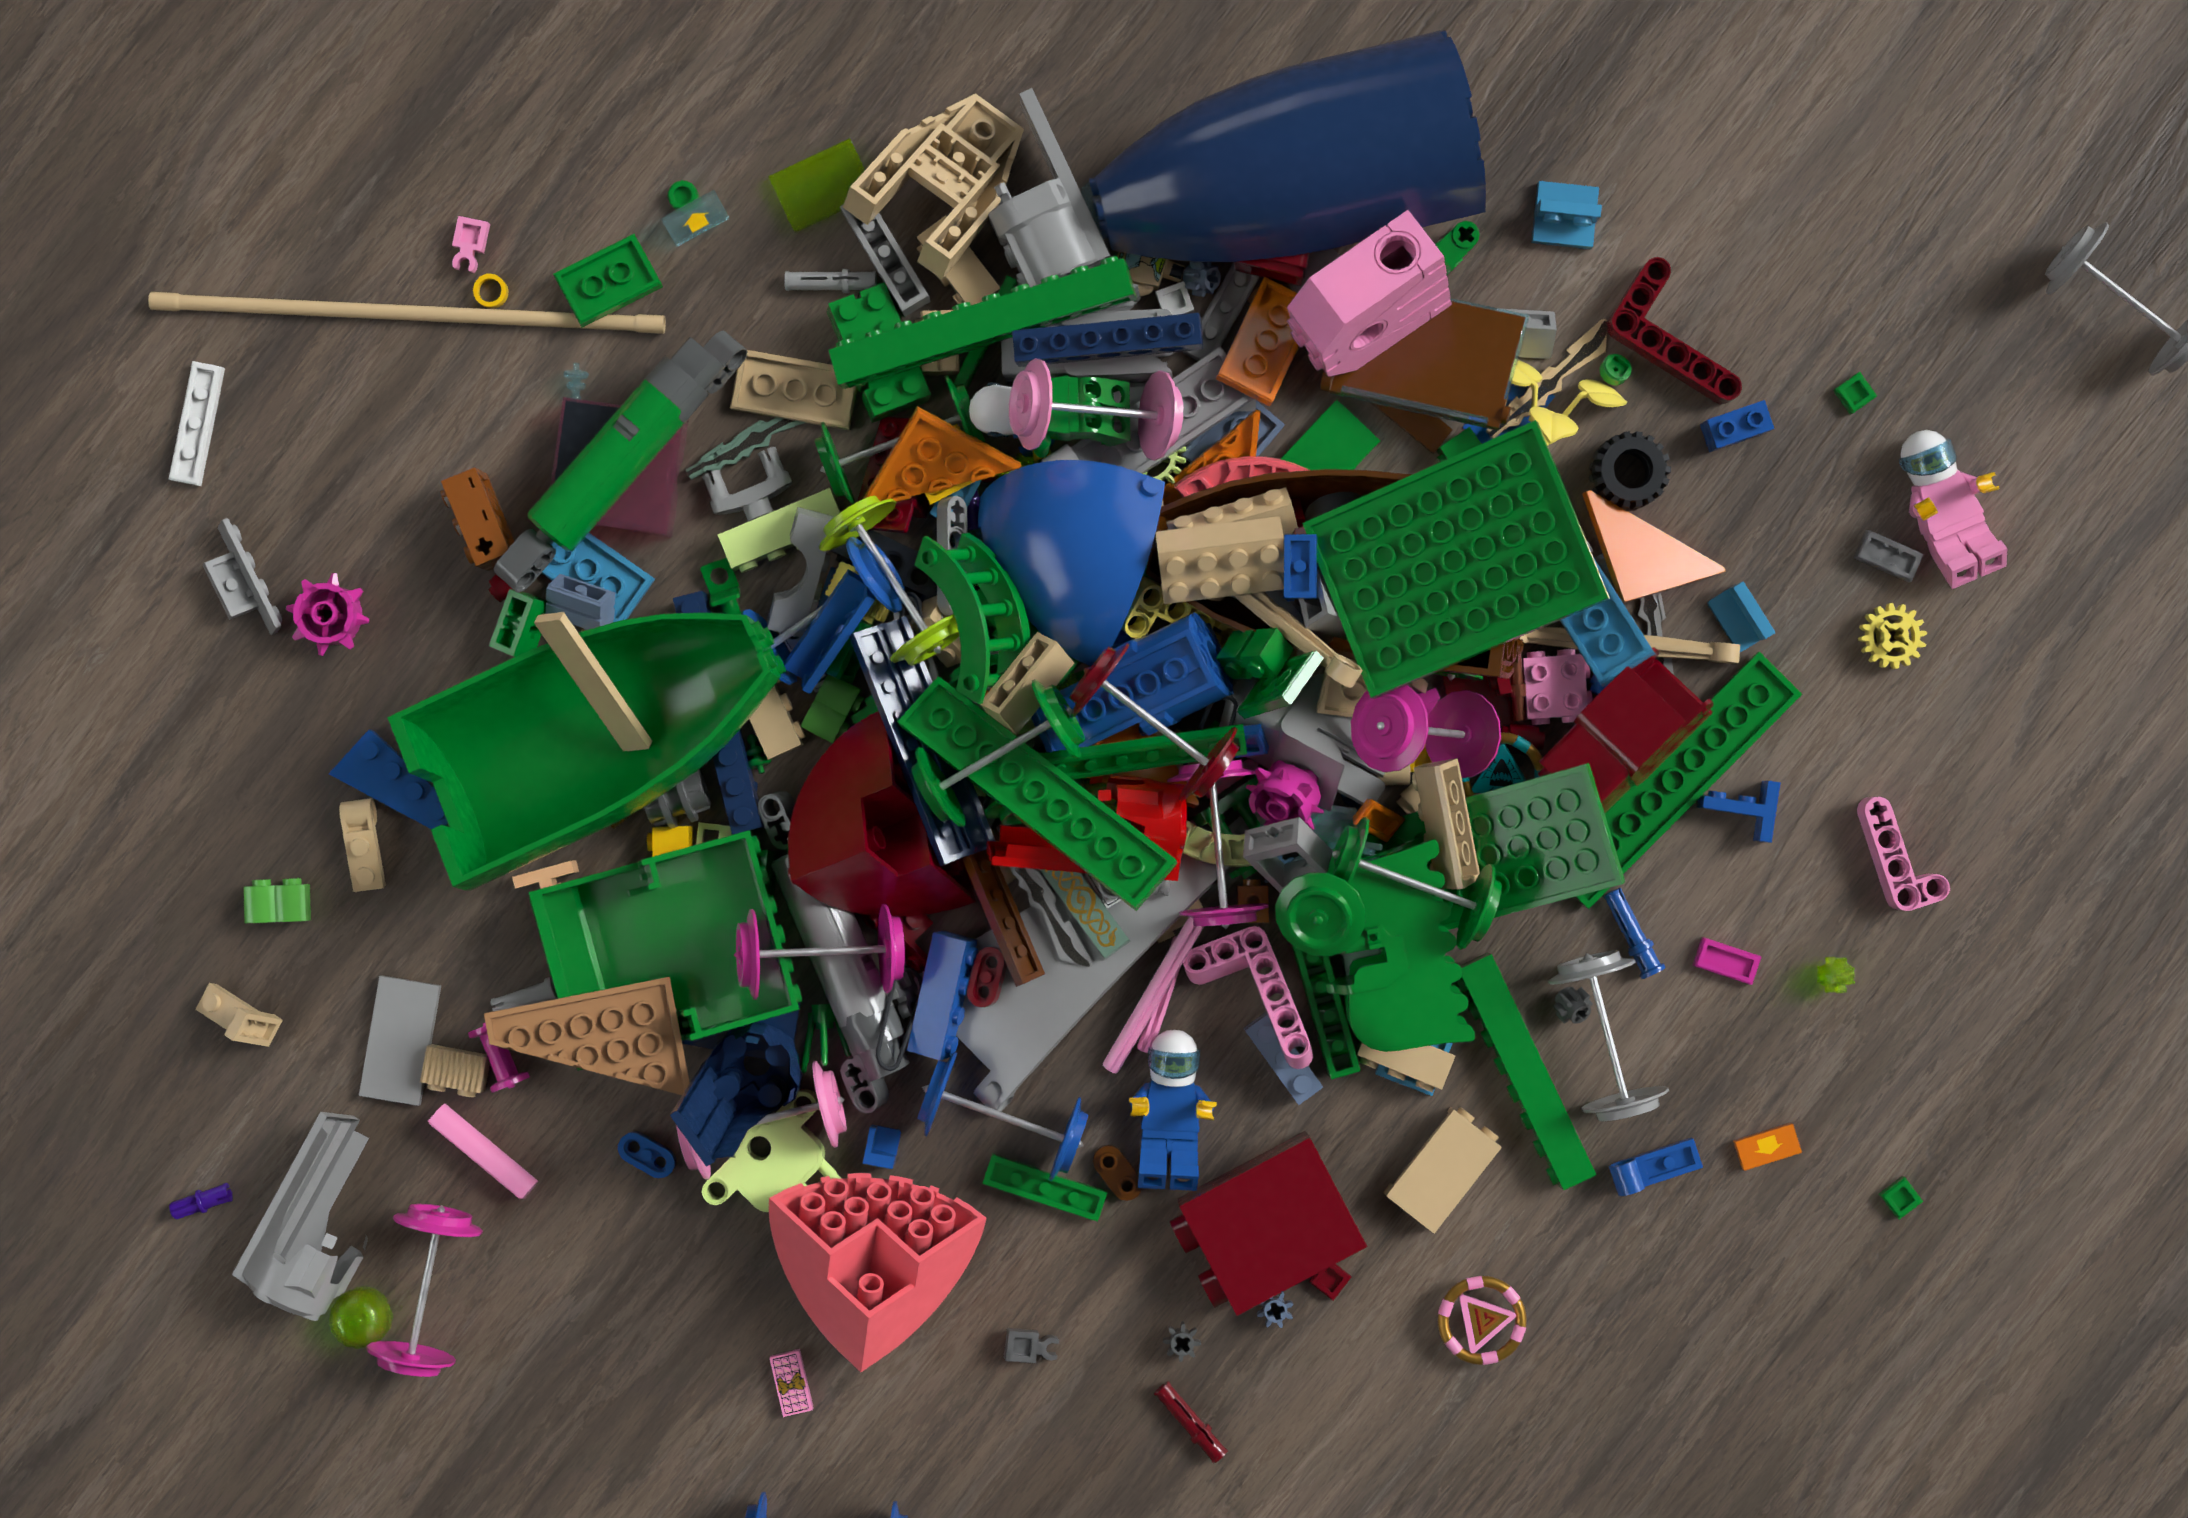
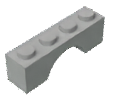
(795, 604)

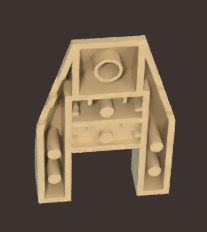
(954, 157)

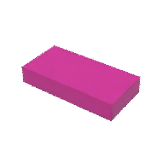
(1727, 960)

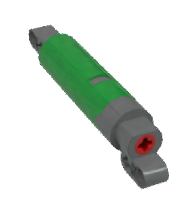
(619, 454)

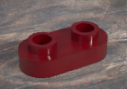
(985, 975)

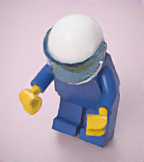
(1171, 1113)

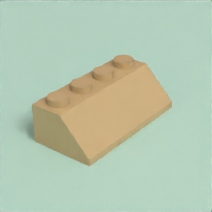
(1270, 504)
(1447, 821)

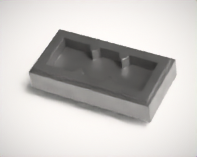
(1888, 556)

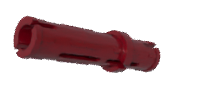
(1199, 1432)

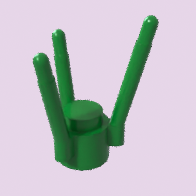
(822, 1018)

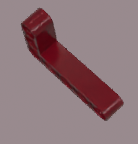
(1665, 341)

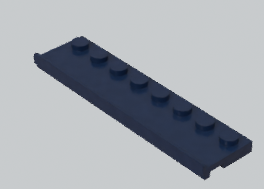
(894, 692)

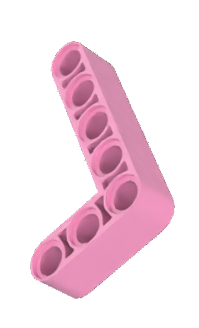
(1266, 984)

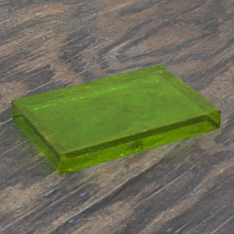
(817, 184)

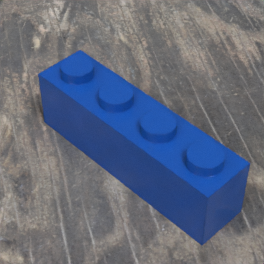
(942, 995)

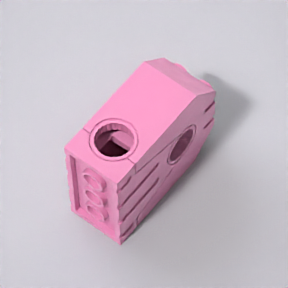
(1370, 297)

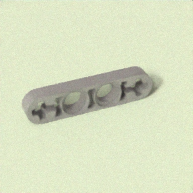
(944, 529)

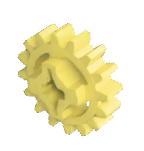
(1900, 626)

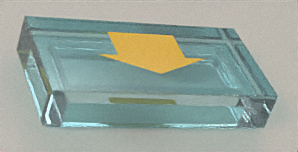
(695, 218)

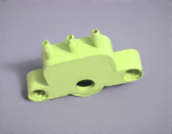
(792, 1160)

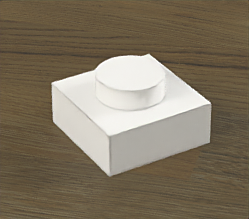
(1175, 299)

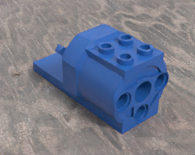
(1163, 673)

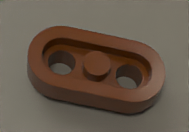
(1117, 1173)

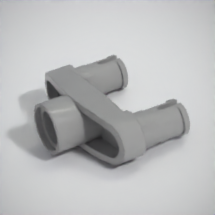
(755, 498)

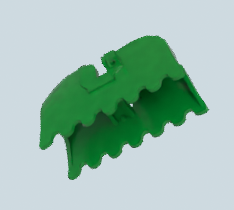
(1406, 990)

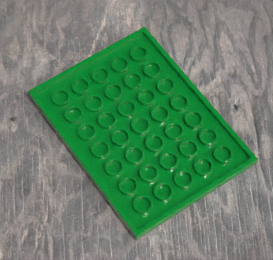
(1456, 560)

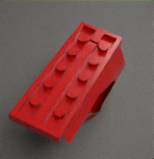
(1147, 803)

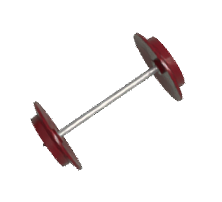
(1211, 766)

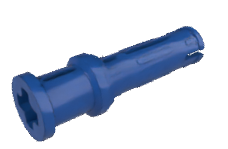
(1639, 946)

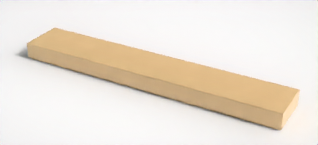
(593, 681)

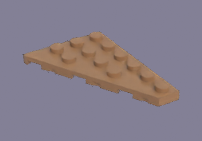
(610, 1031)

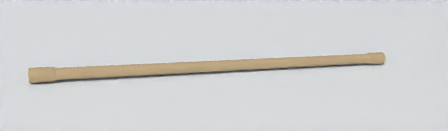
(175, 302)

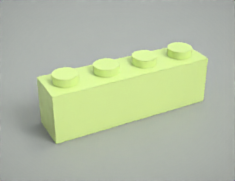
(770, 533)

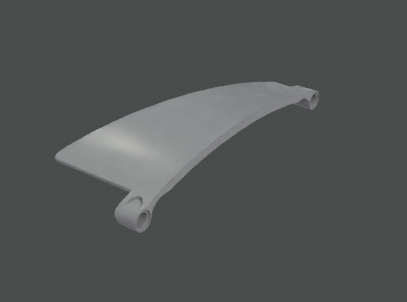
(1037, 1015)

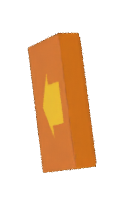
(1767, 1146)

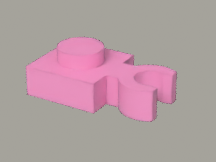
(469, 237)

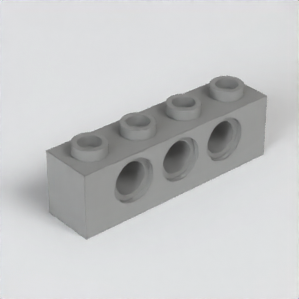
(889, 262)

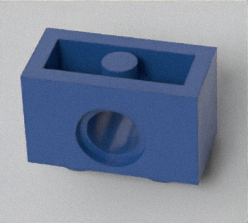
(1737, 426)

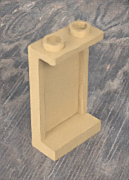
(1444, 1169)

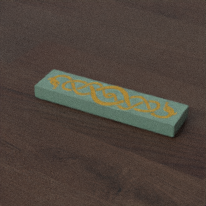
(1088, 910)

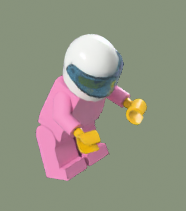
(1948, 509)

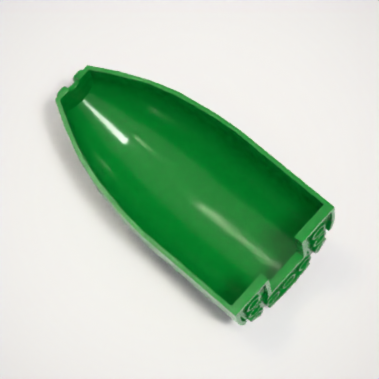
(536, 768)

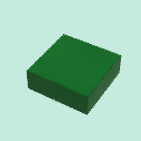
(1855, 393)
(1900, 1197)

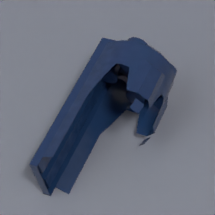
(729, 1100)

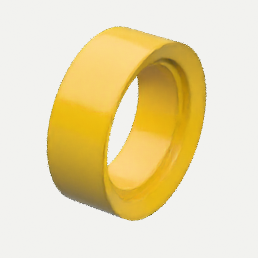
(504, 291)

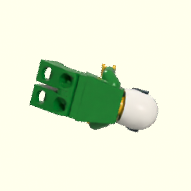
(991, 412)

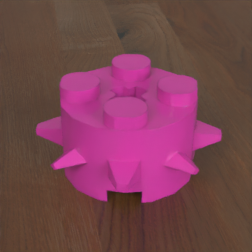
(322, 597)
(1285, 794)

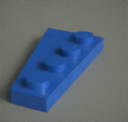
(383, 775)

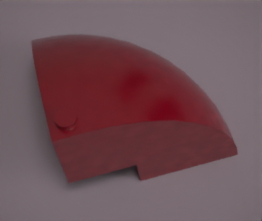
(861, 836)

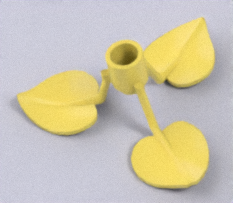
(1557, 425)

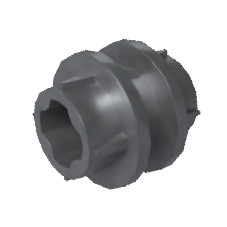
(687, 797)

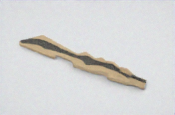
(1581, 352)

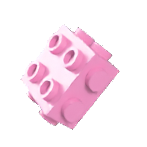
(1555, 686)

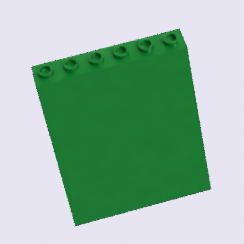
(674, 921)

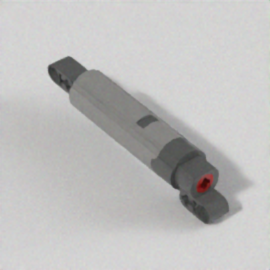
(848, 980)

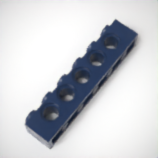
(1108, 339)

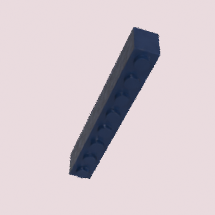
(731, 761)

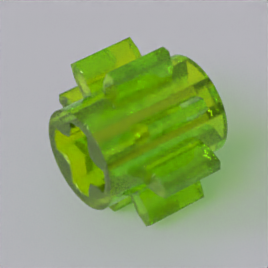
(1835, 974)

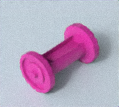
(500, 1061)

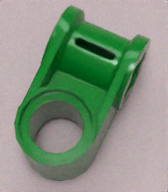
(1453, 248)

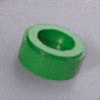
(681, 194)

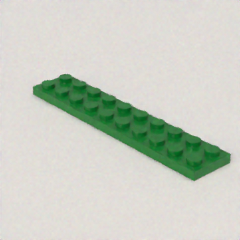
(1740, 716)
(1039, 794)

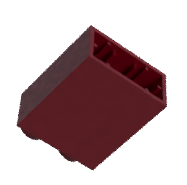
(1267, 1225)

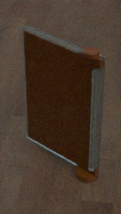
(1447, 368)

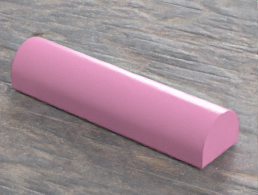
(483, 1151)

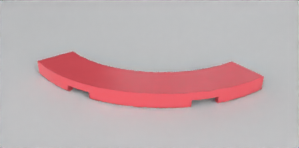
(1231, 470)

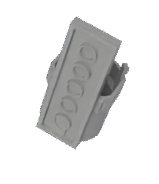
(1049, 225)

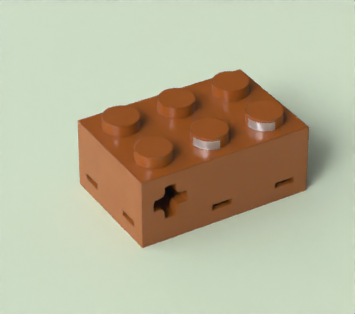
(477, 517)

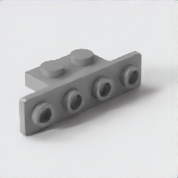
(237, 582)

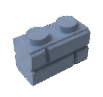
(580, 601)

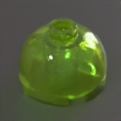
(369, 1309)

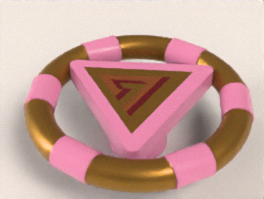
(1482, 1320)

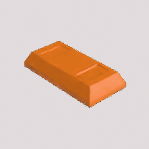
(1382, 820)

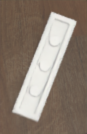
(196, 423)

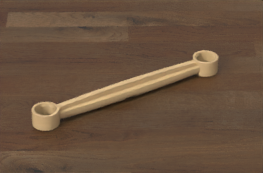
(1666, 646)
(1337, 666)

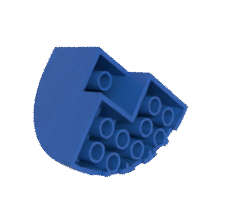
(1073, 545)

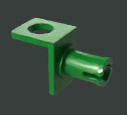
(722, 594)

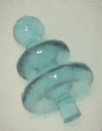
(575, 384)

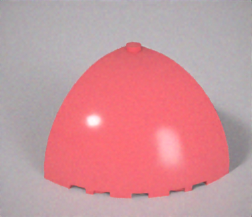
(871, 1256)

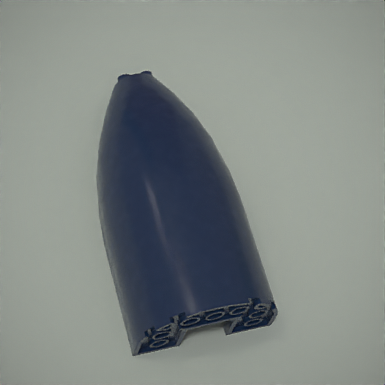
(1302, 159)

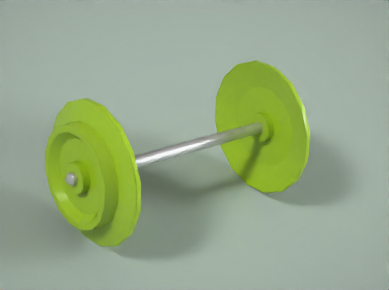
(855, 522)

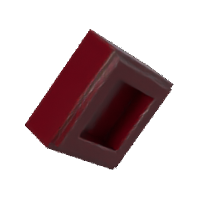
(1331, 1281)

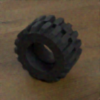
(1652, 459)

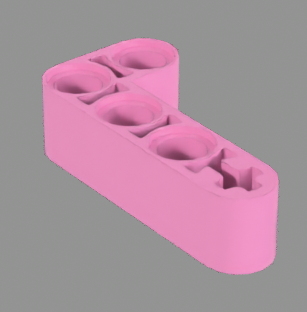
(1896, 851)

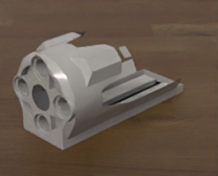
(285, 1253)

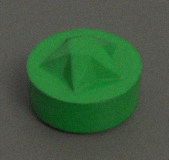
(1615, 369)

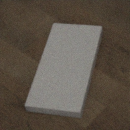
(398, 1039)

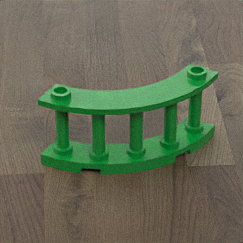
(1004, 601)

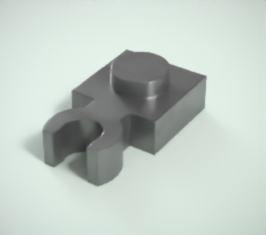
(904, 994)
(1024, 1345)

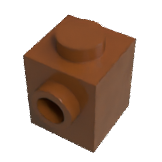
(1253, 893)

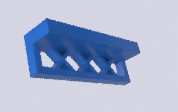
(829, 630)

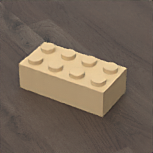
(1221, 559)

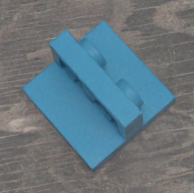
(1565, 215)

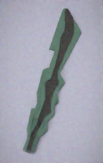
(741, 446)

